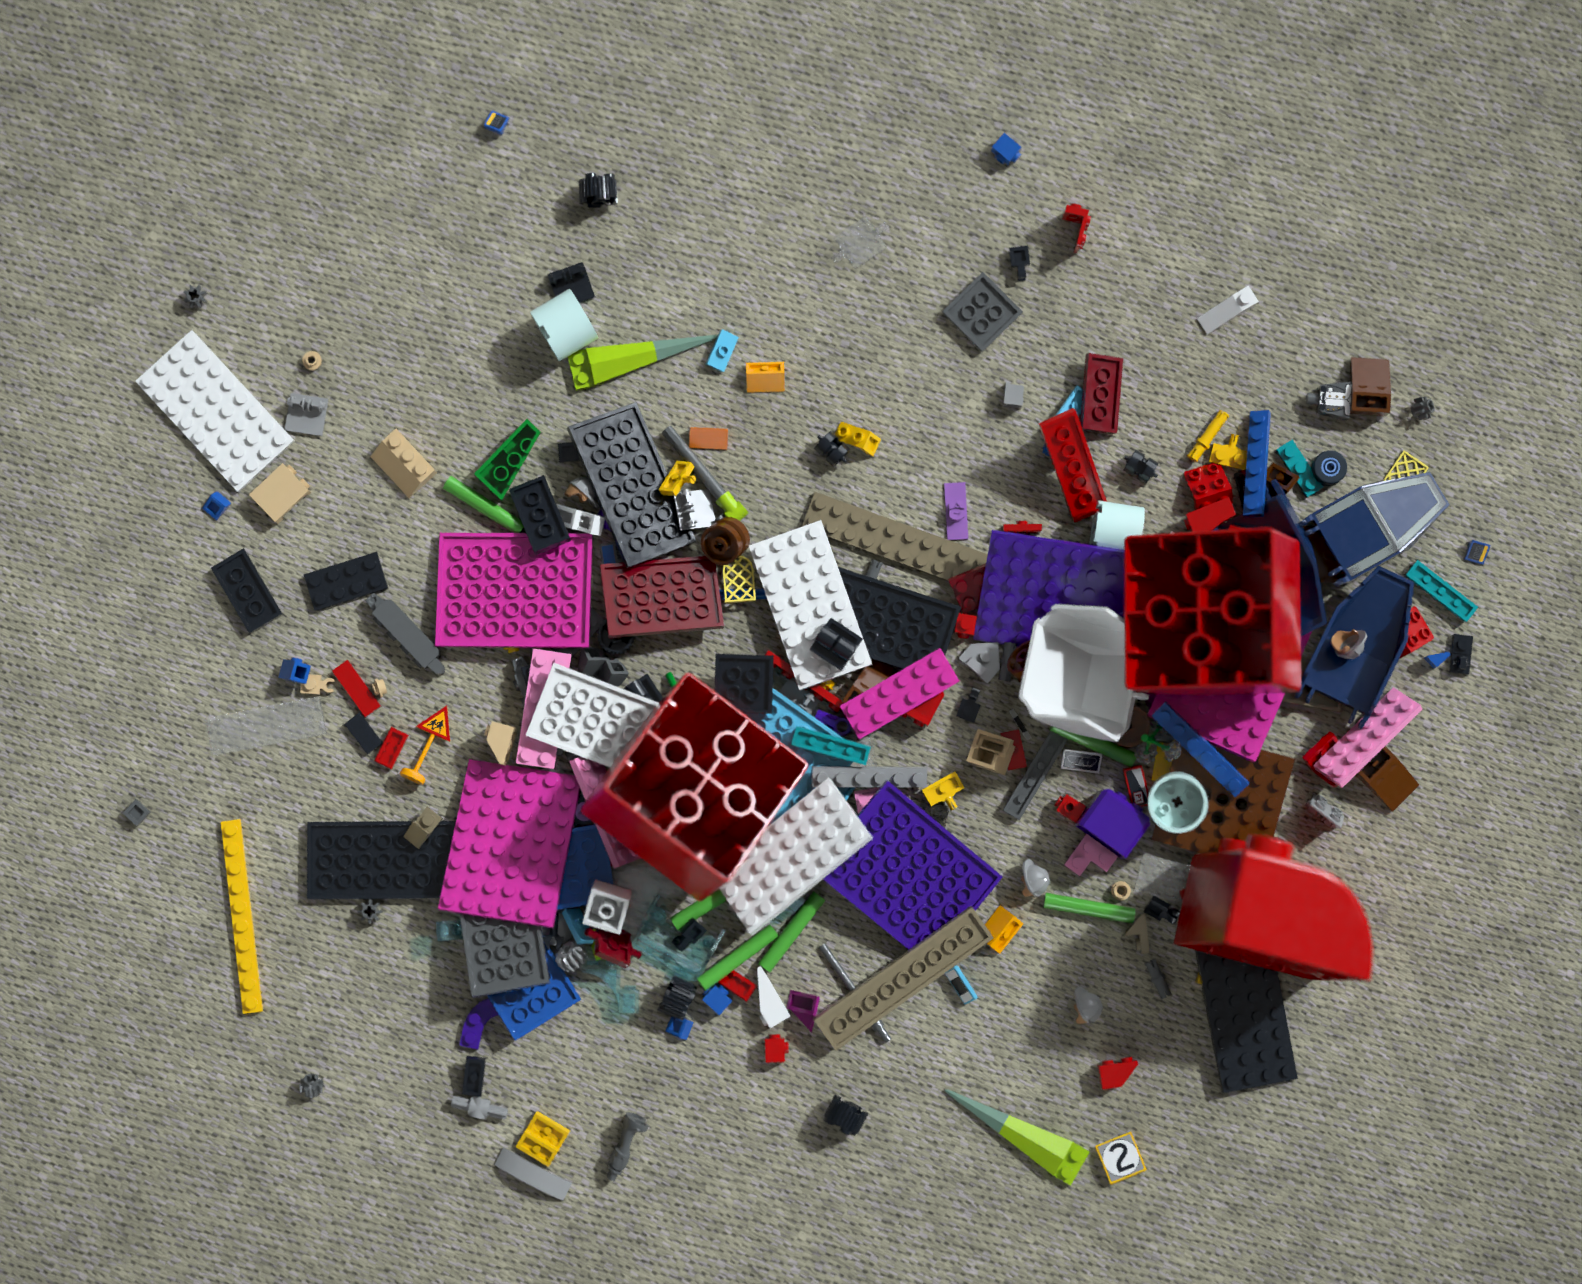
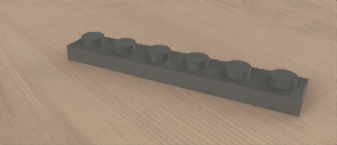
(1035, 775)

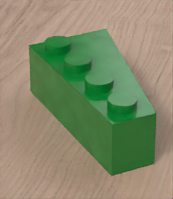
(508, 459)

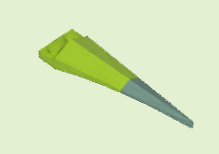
(604, 363)
(1052, 1152)

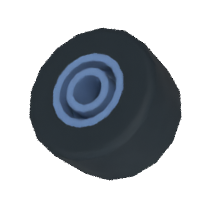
(1323, 470)

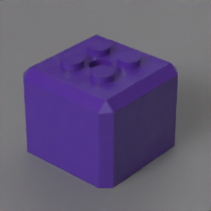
(1114, 822)

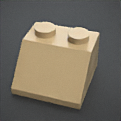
(501, 740)

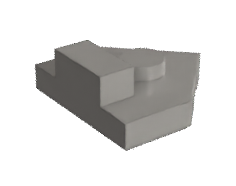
(982, 659)

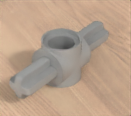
(479, 1107)

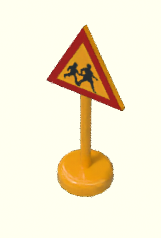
(437, 726)

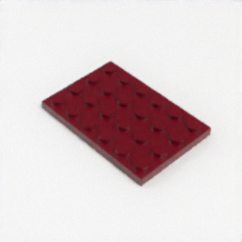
(661, 597)

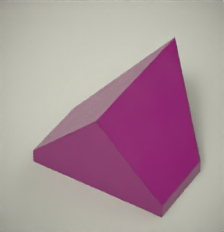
(804, 1007)

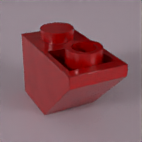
(1117, 1073)

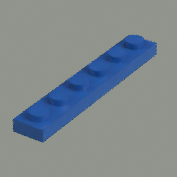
(1256, 464)
(1200, 749)

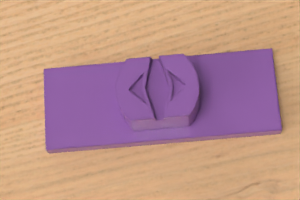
(956, 511)

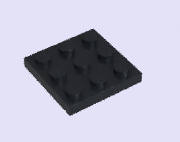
(745, 681)

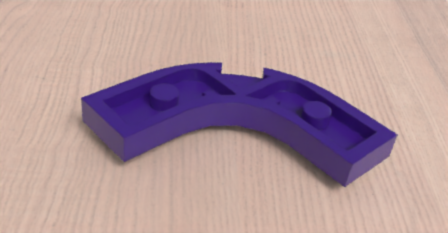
(475, 1024)

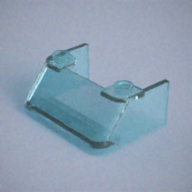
(655, 941)

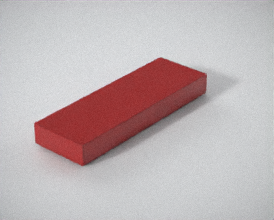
(356, 688)

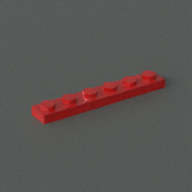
(819, 692)

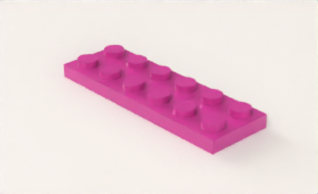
(899, 693)

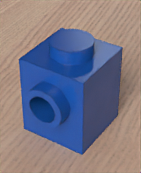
(1006, 150)
(294, 670)
(717, 998)

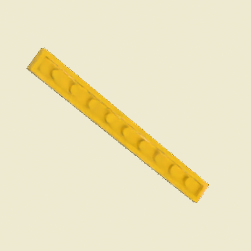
(241, 916)

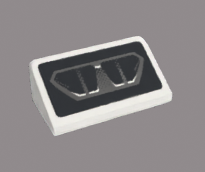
(1081, 761)

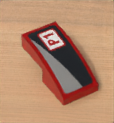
(1136, 785)

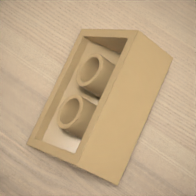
(403, 463)

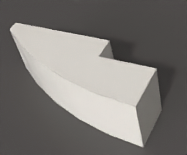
(581, 520)

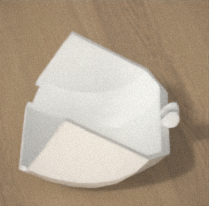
(1079, 672)

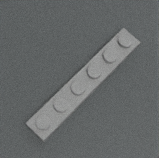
(869, 776)

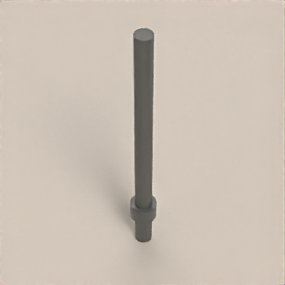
(878, 1026)

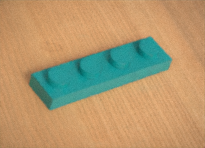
(1441, 591)
(831, 745)

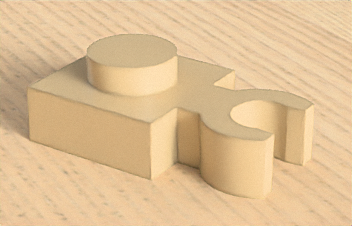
(315, 685)

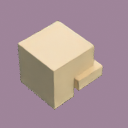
(991, 752)

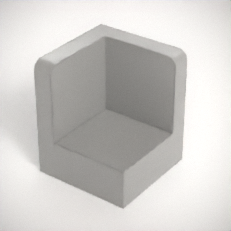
(1013, 395)

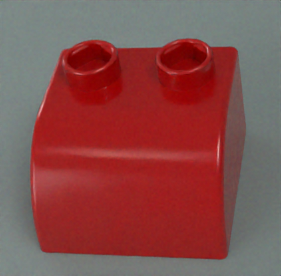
(1212, 612)
(695, 788)
(1274, 912)

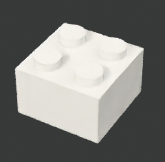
(607, 907)

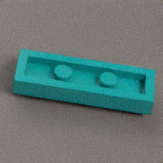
(1298, 465)

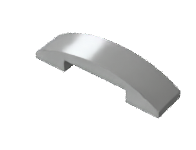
(532, 1174)

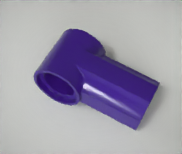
(832, 722)

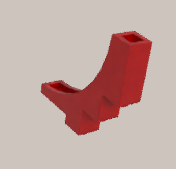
(1210, 516)

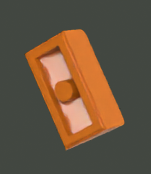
(708, 438)

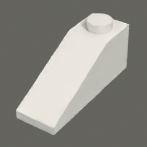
(1228, 310)
(771, 1005)

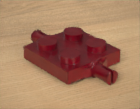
(613, 946)

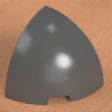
(597, 665)

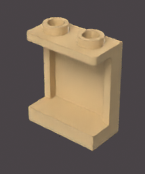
(280, 492)

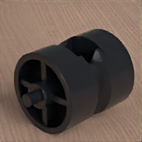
(832, 449)
(1140, 466)

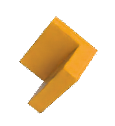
(765, 377)
(1003, 928)

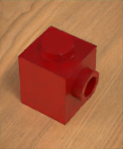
(965, 626)
(1069, 807)
(775, 1048)

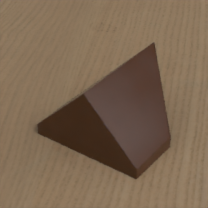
(1284, 478)

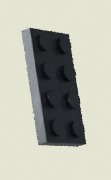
(539, 515)
(346, 581)
(246, 591)

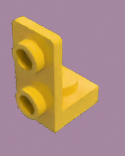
(858, 438)

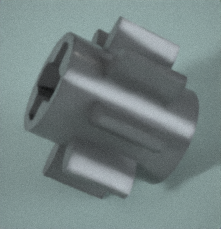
(196, 301)
(1422, 408)
(373, 907)
(311, 1085)

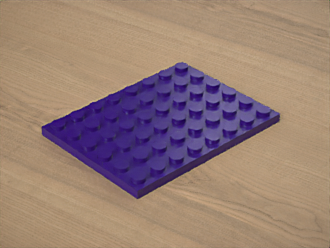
(1033, 574)
(911, 871)

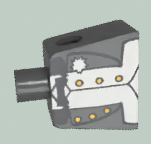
(1332, 400)

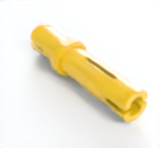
(1211, 431)

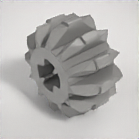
(571, 956)

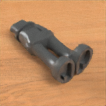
(620, 1155)

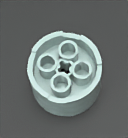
(564, 324)
(1115, 523)
(1185, 815)

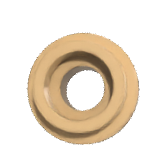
(316, 364)
(379, 687)
(1125, 886)

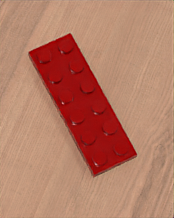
(1073, 464)

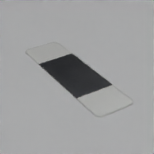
(1019, 723)

